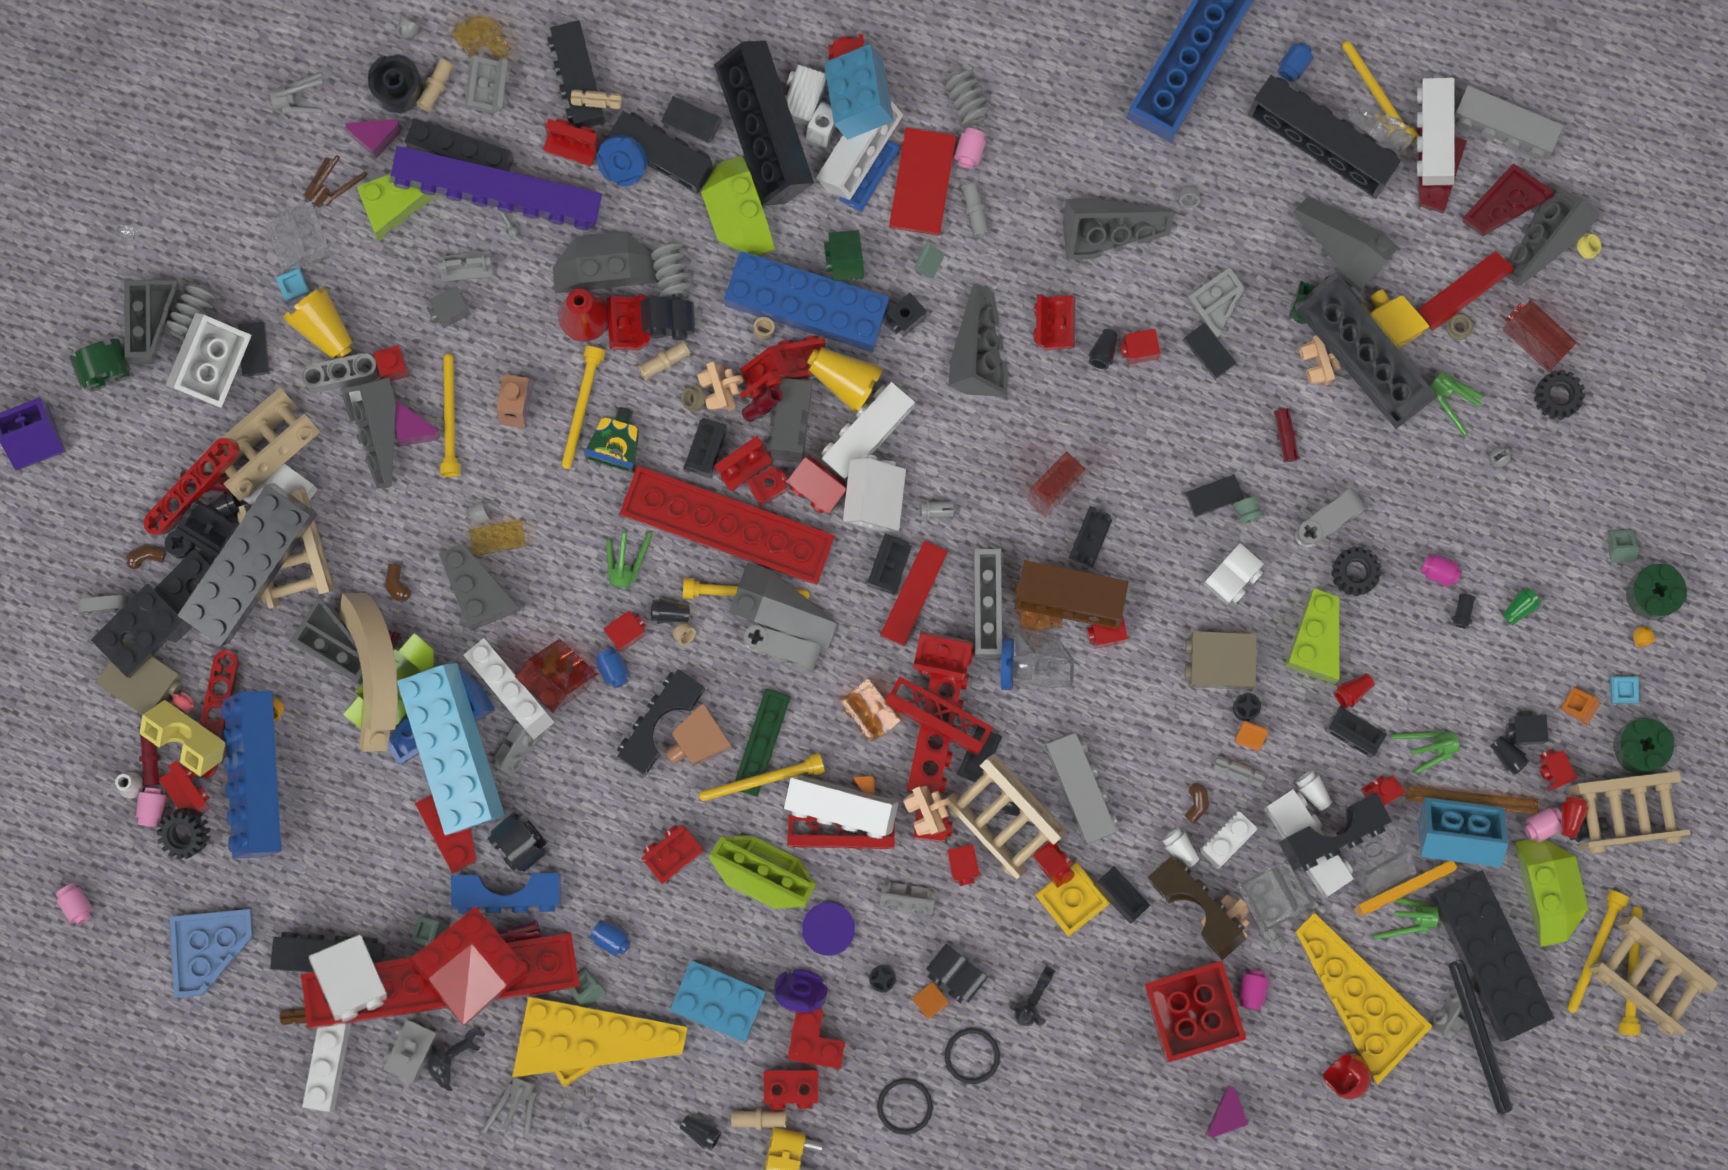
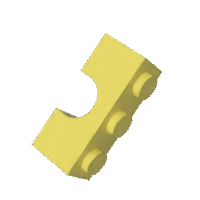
(168, 724)

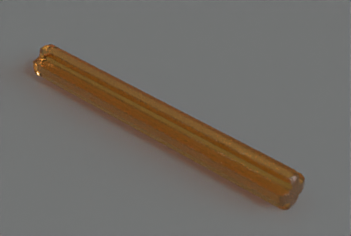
(1510, 804)

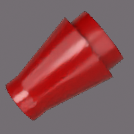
(1352, 691)
(1573, 814)

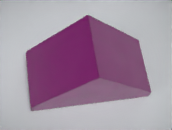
(374, 135)
(412, 428)
(1228, 1115)

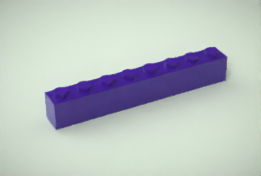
(495, 188)

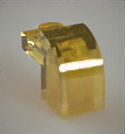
(480, 32)

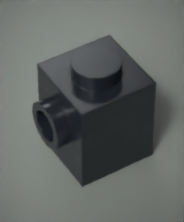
(905, 315)
(1527, 729)

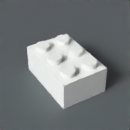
(208, 360)

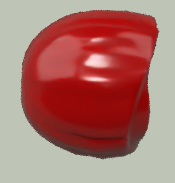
(1348, 1076)

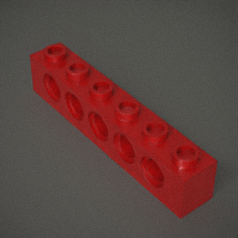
(923, 753)

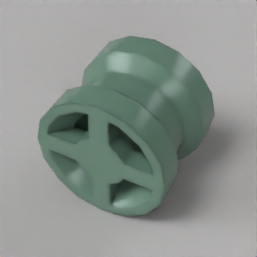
(1248, 510)

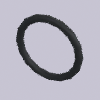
(996, 1058)
(881, 1113)

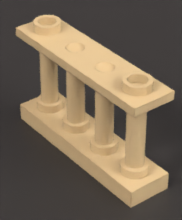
(281, 448)
(312, 555)
(1638, 786)
(1012, 791)
(1676, 965)

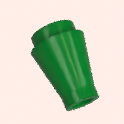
(1522, 605)

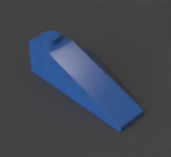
(402, 740)

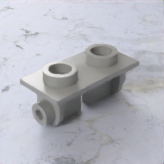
(465, 266)
(511, 758)
(895, 899)
(1447, 1020)

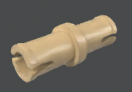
(435, 85)
(663, 360)
(759, 1119)

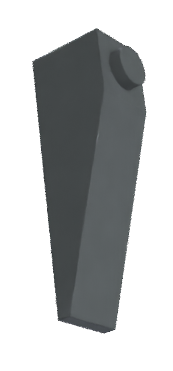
(1104, 225)
(1552, 231)
(1351, 244)
(976, 355)
(374, 410)
(774, 603)

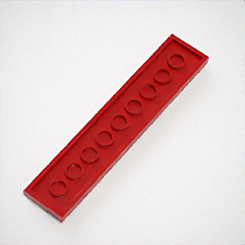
(549, 965)

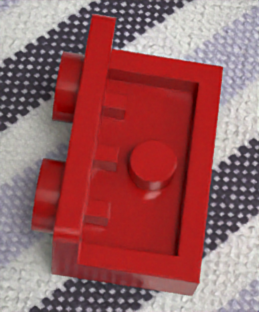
(571, 142)
(1055, 322)
(625, 323)
(797, 355)
(763, 372)
(942, 655)
(183, 790)
(672, 853)

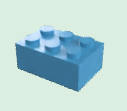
(858, 91)
(1462, 832)
(718, 1001)

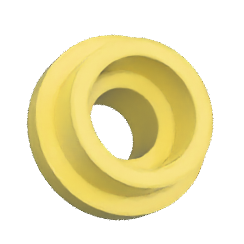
(1589, 246)

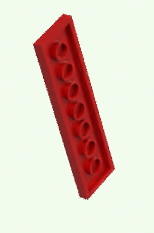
(727, 525)

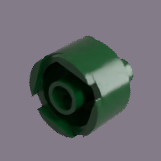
(100, 364)
(1657, 606)
(1658, 743)

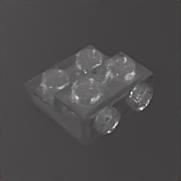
(1386, 130)

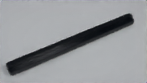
(1480, 1037)

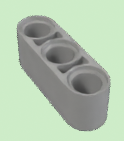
(328, 368)

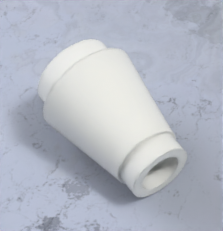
(134, 786)
(1313, 789)
(1180, 847)

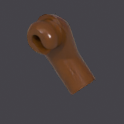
(142, 553)
(394, 586)
(1200, 801)

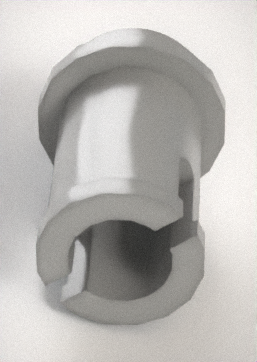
(934, 509)

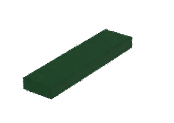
(763, 737)

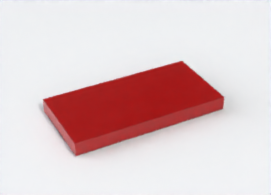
(922, 181)

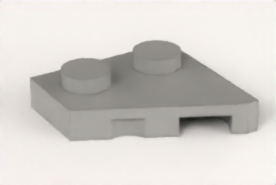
(1217, 300)

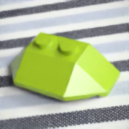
(737, 208)
(762, 871)
(1552, 889)

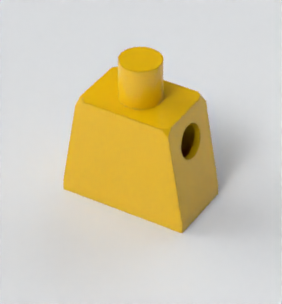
(1398, 317)

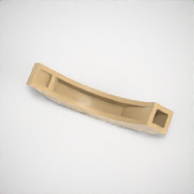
(378, 669)

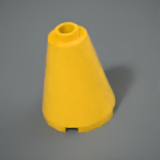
(321, 324)
(844, 376)

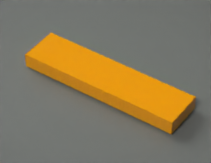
(1405, 889)

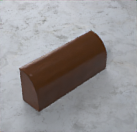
(1071, 594)

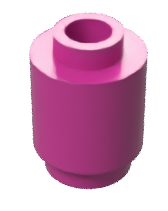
(1441, 570)
(1253, 990)

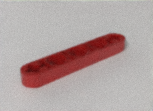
(202, 482)
(213, 700)

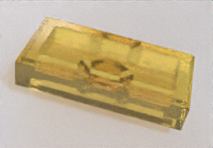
(497, 538)

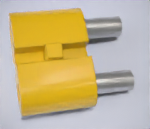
(786, 1150)

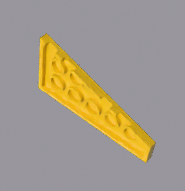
(1373, 1013)
(576, 1037)

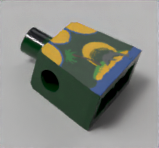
(615, 442)

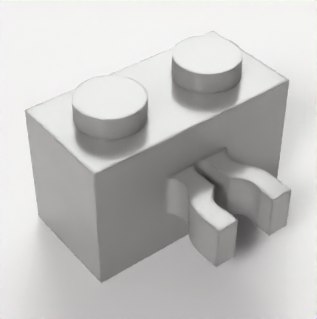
(410, 1050)

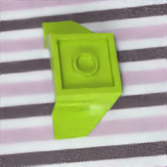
(410, 660)

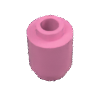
(970, 148)
(150, 807)
(1544, 824)
(74, 904)

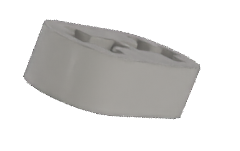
(102, 604)

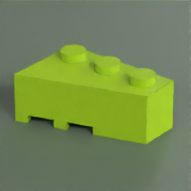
(389, 205)
(1317, 638)

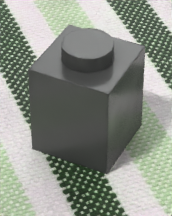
(448, 307)

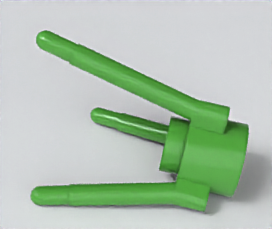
(1445, 386)
(621, 574)
(1443, 744)
(1423, 915)

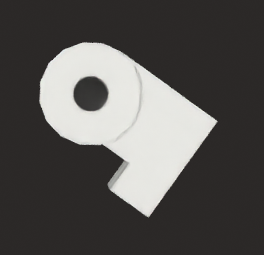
(821, 125)

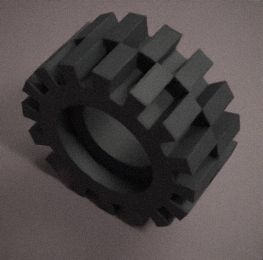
(1570, 384)
(1356, 555)
(193, 823)

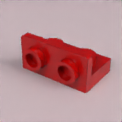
(743, 464)

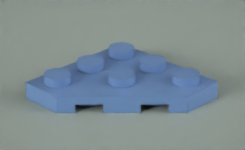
(205, 947)

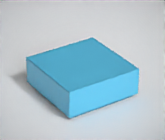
(293, 285)
(1624, 690)

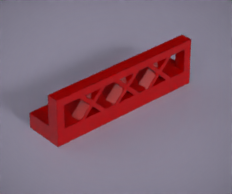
(933, 723)
(835, 841)

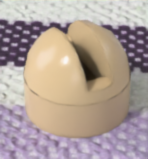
(765, 325)
(684, 633)

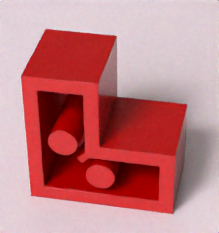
(809, 1047)

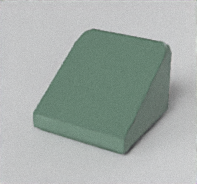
(929, 261)
(1622, 546)
(427, 930)
(589, 989)

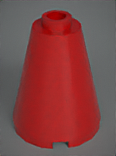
(583, 315)

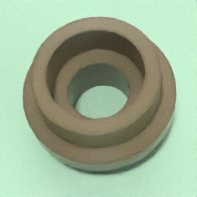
(1464, 321)
(693, 398)

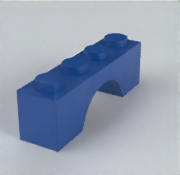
(541, 891)

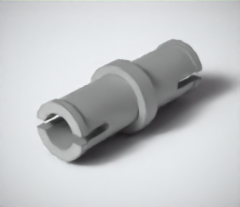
(975, 209)

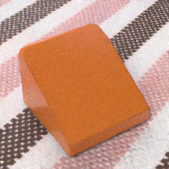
(1580, 705)
(1251, 735)
(865, 784)
(930, 1000)

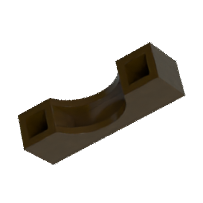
(1176, 884)

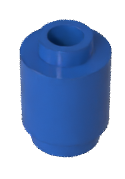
(1295, 61)
(612, 668)
(610, 938)

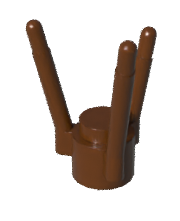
(317, 192)

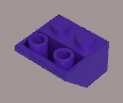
(29, 434)

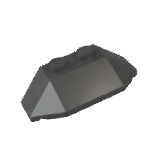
(603, 263)

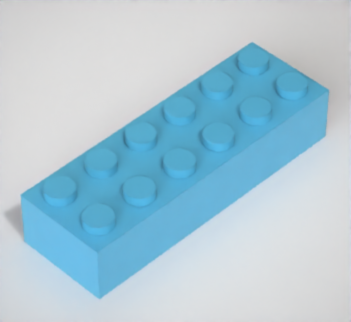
(450, 748)

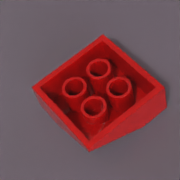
(469, 966)
(1194, 1012)

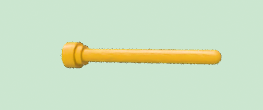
(1373, 84)
(593, 357)
(449, 465)
(693, 588)
(811, 765)
(1615, 904)
(1629, 1023)

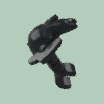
(1026, 1013)
(440, 1060)

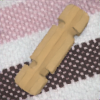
(596, 99)

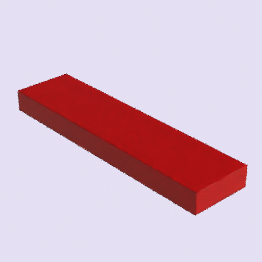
(1464, 290)
(914, 593)

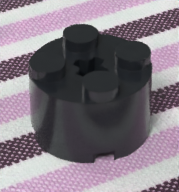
(395, 69)
(519, 842)

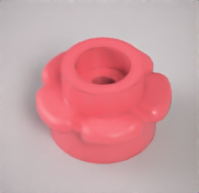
(183, 702)

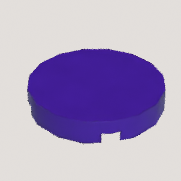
(828, 929)
(800, 991)

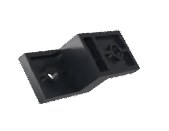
(151, 617)

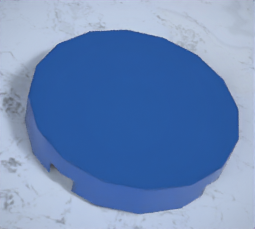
(622, 160)
(1007, 658)

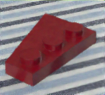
(1436, 196)
(1506, 200)

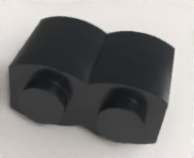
(667, 317)
(956, 973)

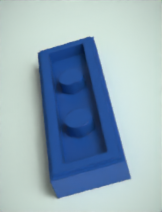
(872, 178)

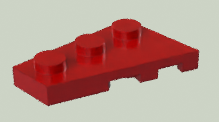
(456, 848)

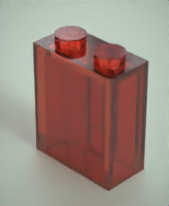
(1538, 334)
(1056, 484)
(556, 675)

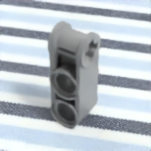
(1330, 518)
(783, 647)

